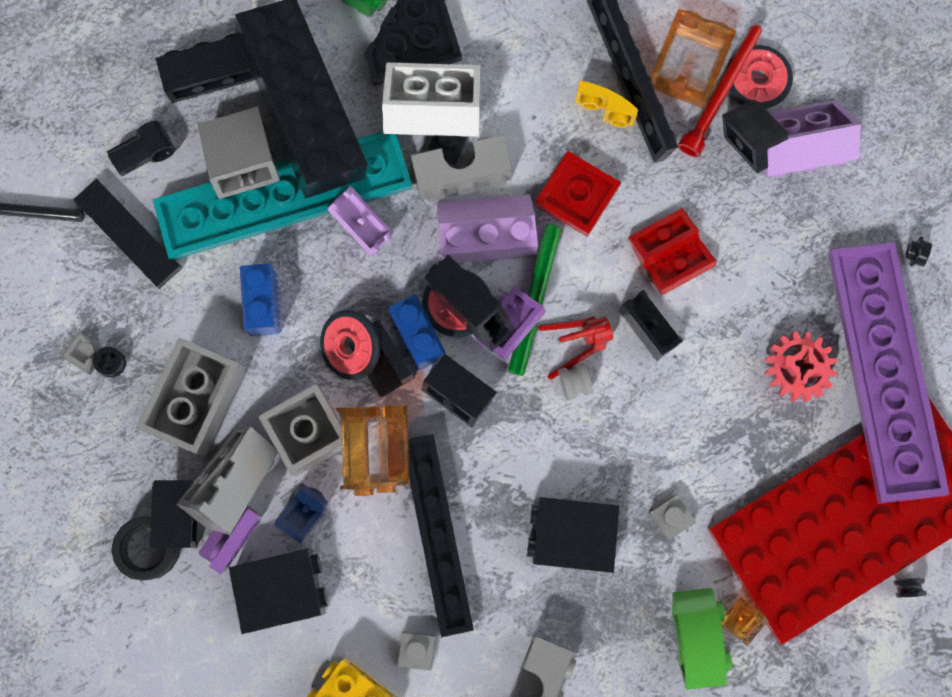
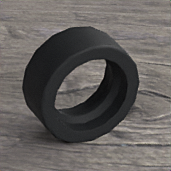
(124, 564)

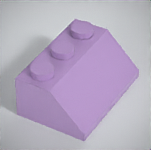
(817, 137)
(487, 228)

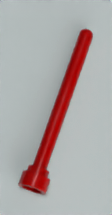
(693, 141)

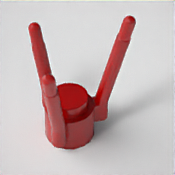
(592, 330)

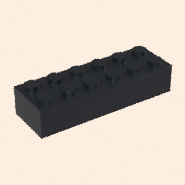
(300, 97)

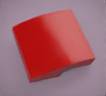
(672, 251)

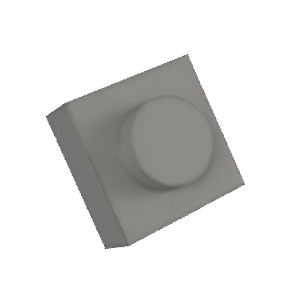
(672, 517)
(416, 651)

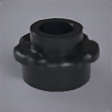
(918, 252)

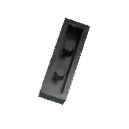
(203, 69)

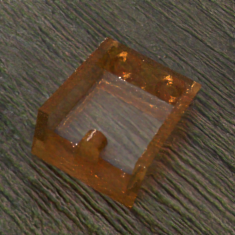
(692, 58)
(374, 448)

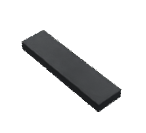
(127, 233)

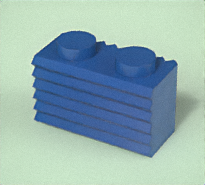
(260, 300)
(417, 332)

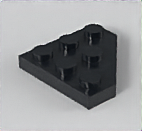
(413, 34)

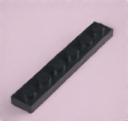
(634, 78)
(438, 537)

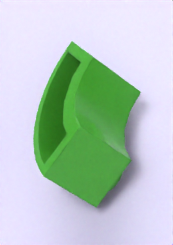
(700, 638)

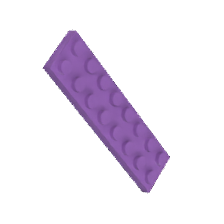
(887, 374)

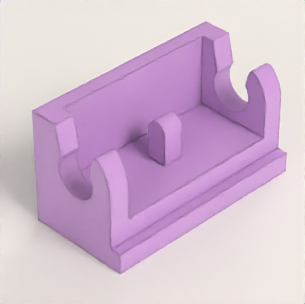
(360, 220)

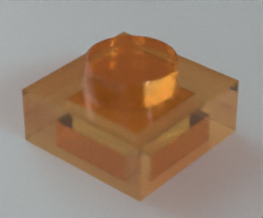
(744, 621)

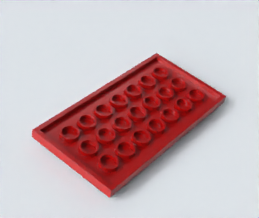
(827, 538)

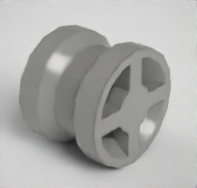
(575, 381)

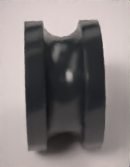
(119, 363)
(910, 587)

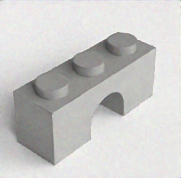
(438, 179)
(550, 663)

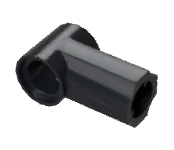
(148, 145)

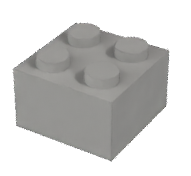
(304, 430)

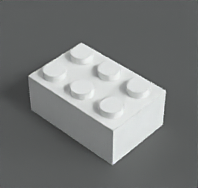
(431, 99)

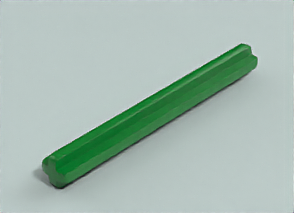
(537, 292)

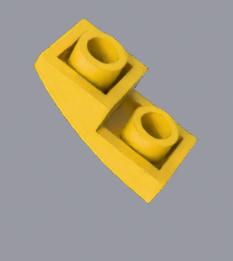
(617, 111)

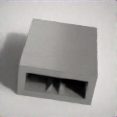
(238, 152)

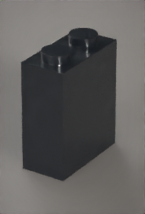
(469, 302)
(574, 534)
(278, 590)

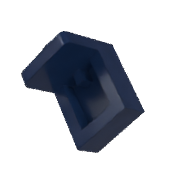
(302, 513)

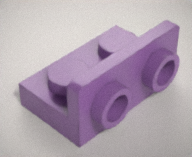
(523, 314)
(223, 548)

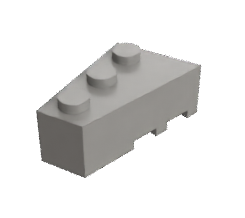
(229, 480)

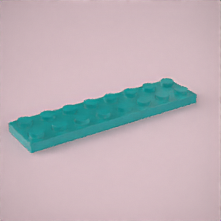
(200, 221)

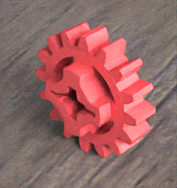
(813, 368)

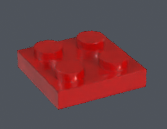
(577, 193)

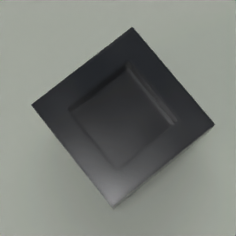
(451, 146)

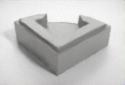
(81, 352)

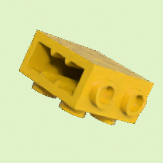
(349, 680)

